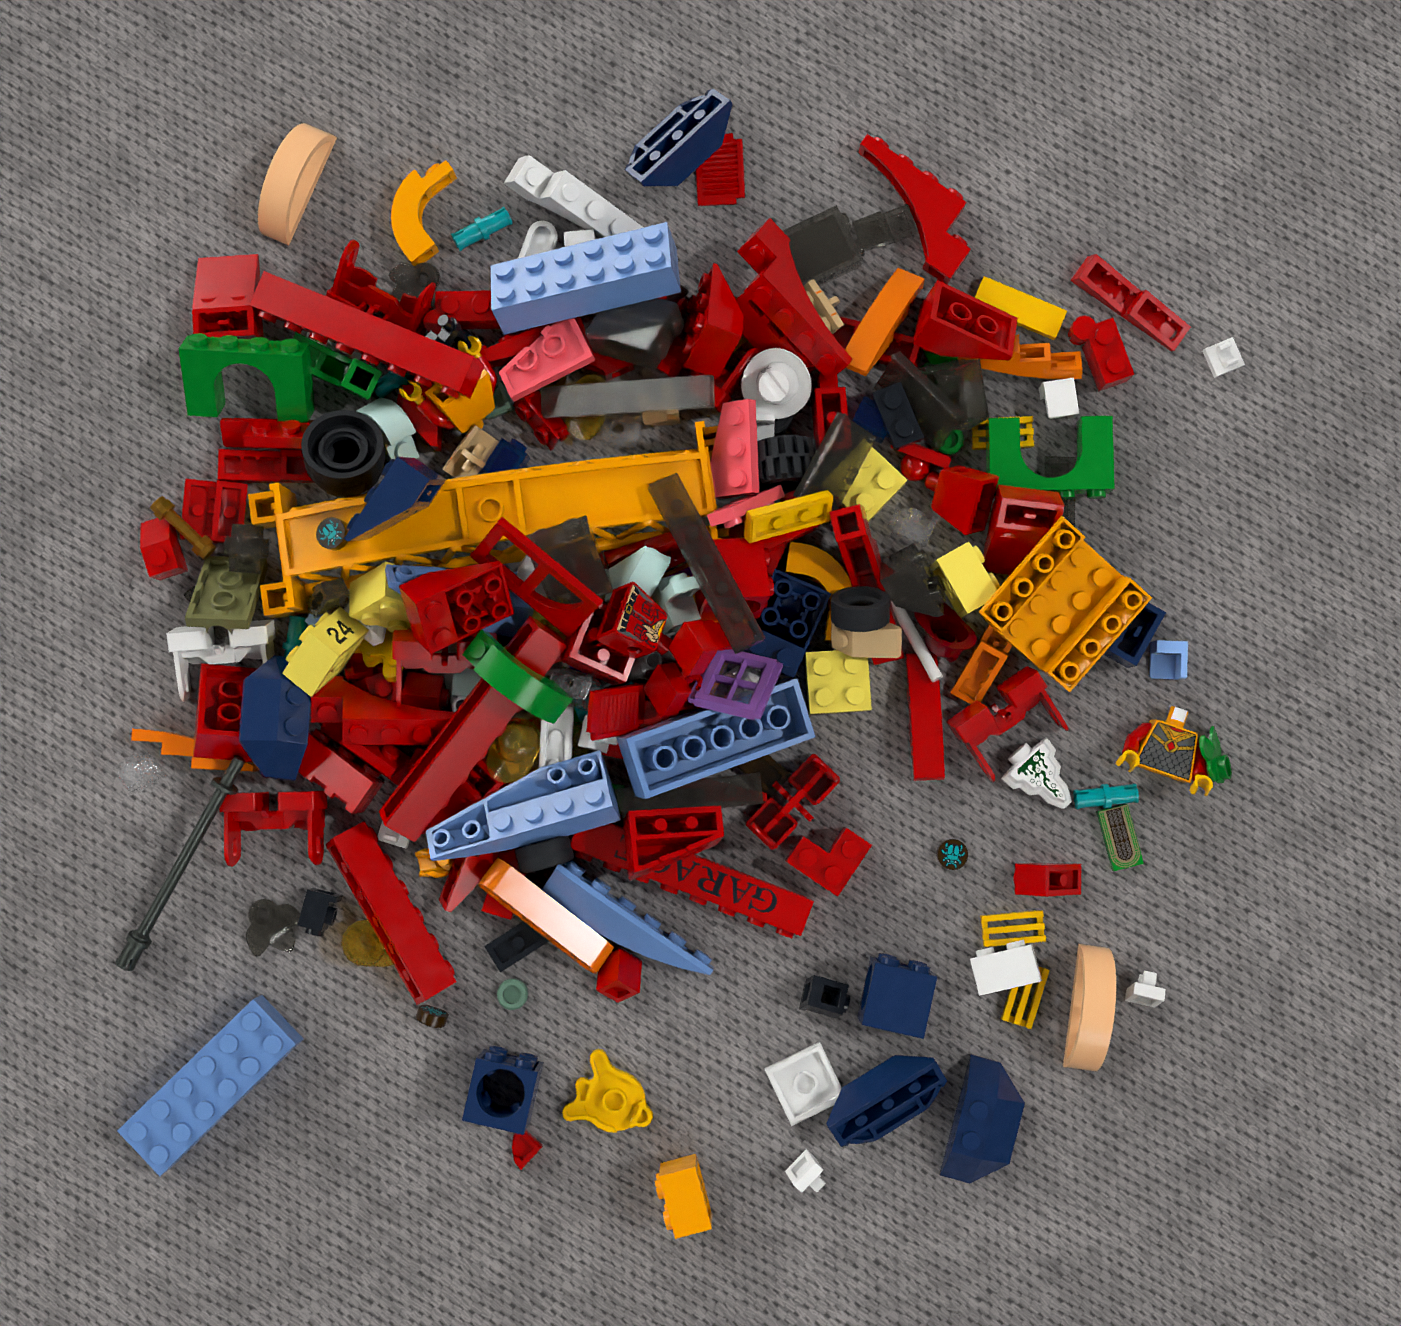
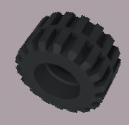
(784, 461)

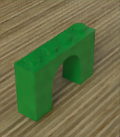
(283, 362)
(1090, 475)

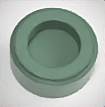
(512, 994)

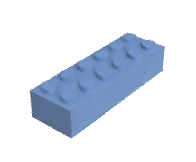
(585, 278)
(712, 741)
(210, 1085)

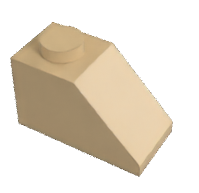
(872, 644)

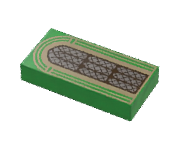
(1119, 837)

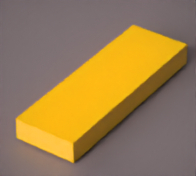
(1031, 312)
(788, 516)

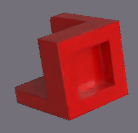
(619, 976)

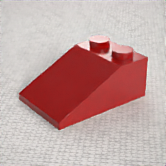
(963, 326)
(219, 712)

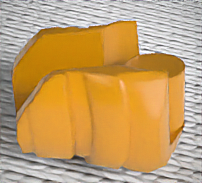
(432, 868)

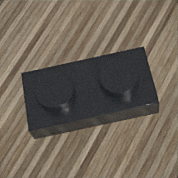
(897, 416)
(514, 945)

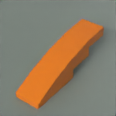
(882, 320)
(1037, 362)
(982, 666)
(184, 746)

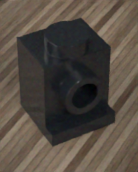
(318, 911)
(836, 992)

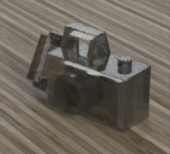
(328, 597)

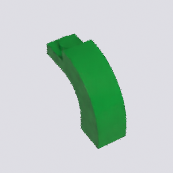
(341, 370)
(515, 680)

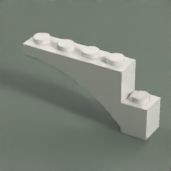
(568, 198)

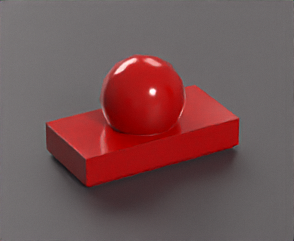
(917, 461)

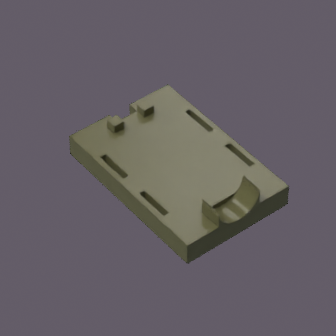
(227, 596)

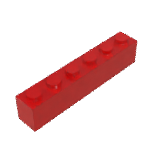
(391, 912)

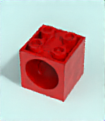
(749, 569)

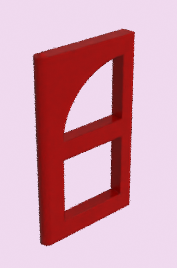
(561, 615)

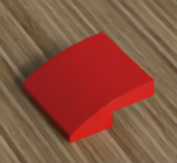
(213, 507)

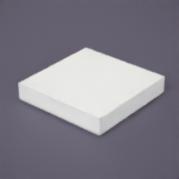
(804, 1083)

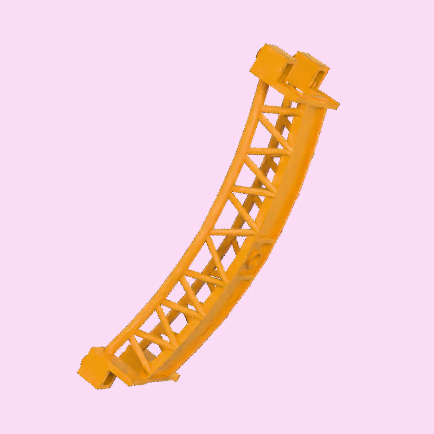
(467, 508)

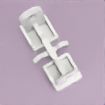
(196, 647)

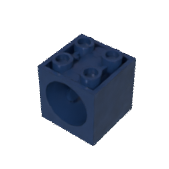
(897, 995)
(485, 1112)

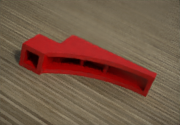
(931, 206)
(786, 303)
(511, 345)
(860, 554)
(373, 719)

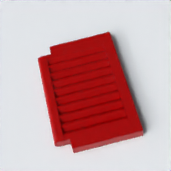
(722, 175)
(615, 711)

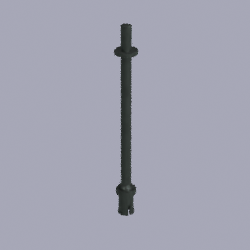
(139, 939)

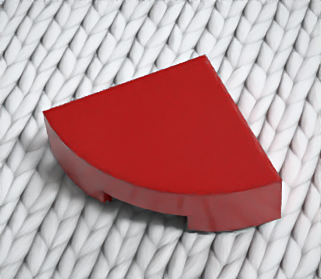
(524, 1148)

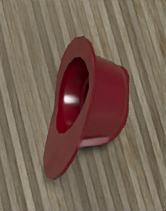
(947, 634)

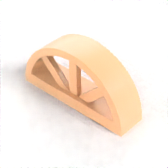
(292, 180)
(1091, 1008)

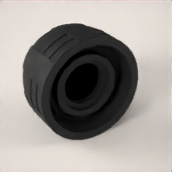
(343, 452)

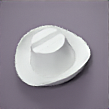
(777, 382)

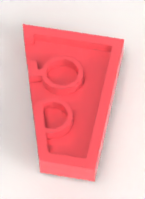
(552, 356)
(736, 451)
(735, 511)

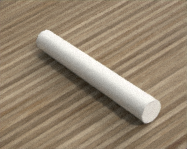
(917, 643)

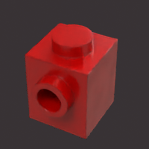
(425, 691)

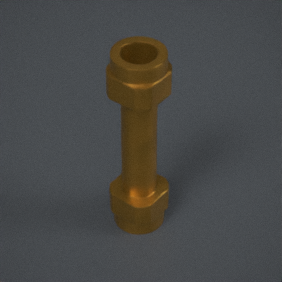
(202, 546)

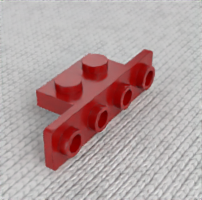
(262, 433)
(383, 758)

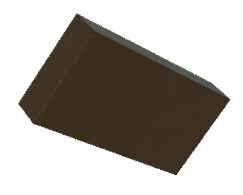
(769, 771)

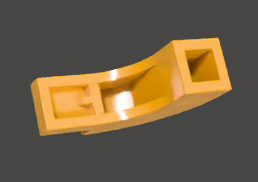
(409, 207)
(820, 567)

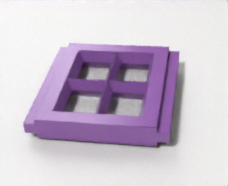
(737, 684)

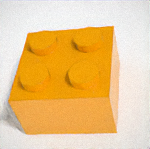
(685, 1196)

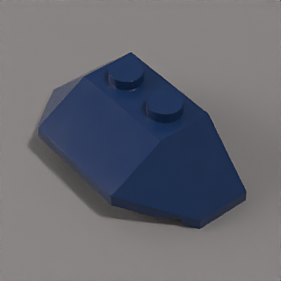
(681, 141)
(274, 720)
(885, 1098)
(983, 1122)

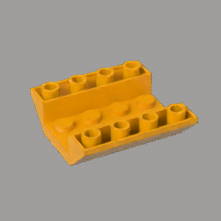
(1064, 605)

